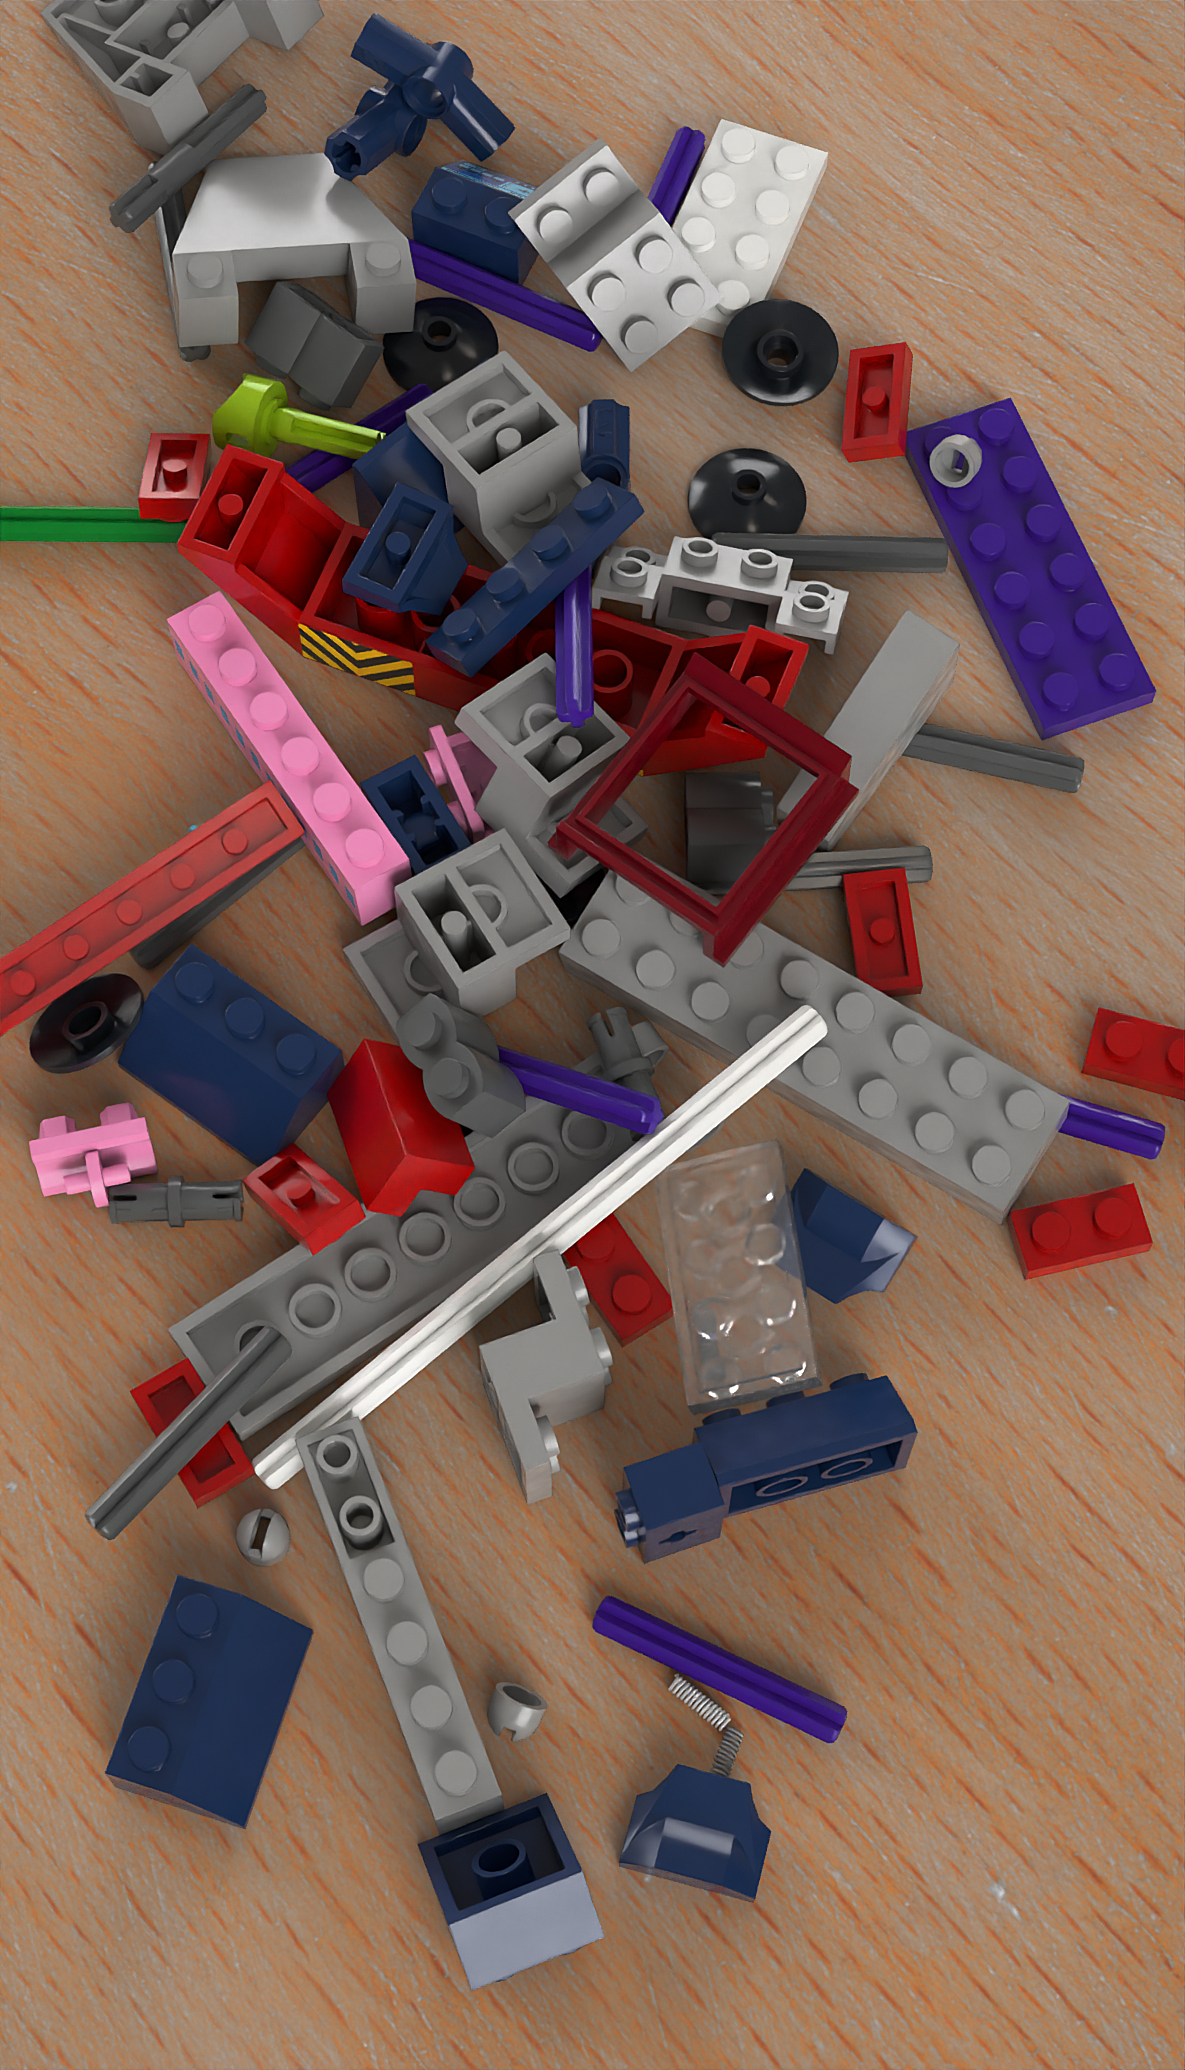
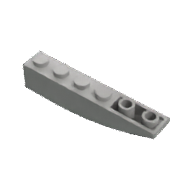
(400, 1626)

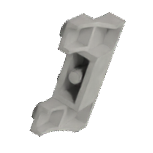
(721, 590)

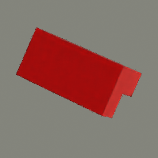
(394, 1132)

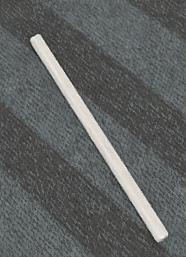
(556, 1231)

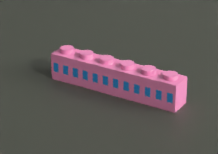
(291, 752)

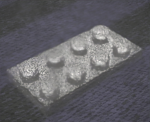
(736, 1278)

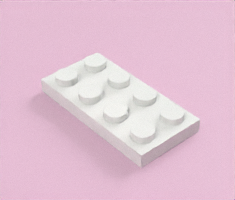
(746, 214)

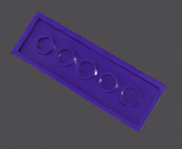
(1031, 575)

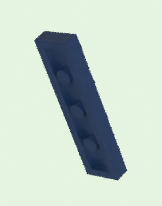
(534, 576)

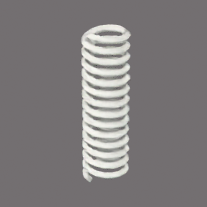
(712, 1708)

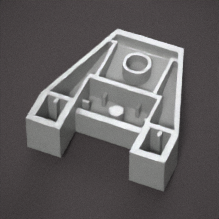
(157, 52)
(286, 223)

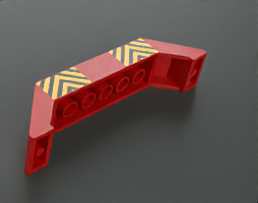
(286, 565)

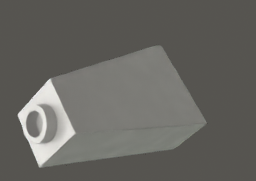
(884, 713)

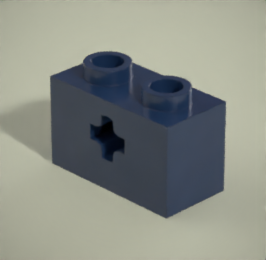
(415, 814)
(669, 1503)

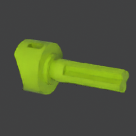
(263, 419)

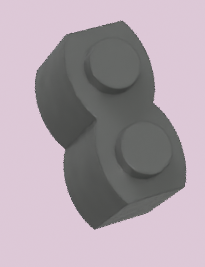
(314, 346)
(725, 823)
(460, 1066)

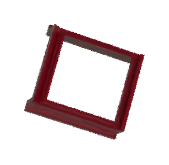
(779, 859)

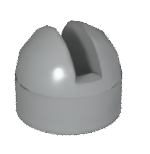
(945, 456)
(276, 1540)
(516, 1710)

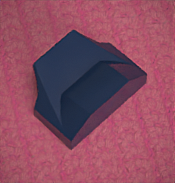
(408, 555)
(844, 1241)
(698, 1833)

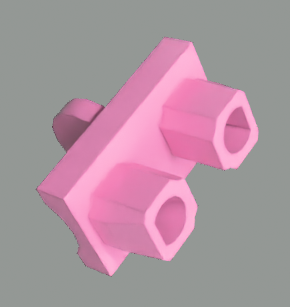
(94, 1156)

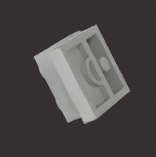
(615, 254)
(503, 453)
(544, 770)
(459, 933)
(546, 1374)

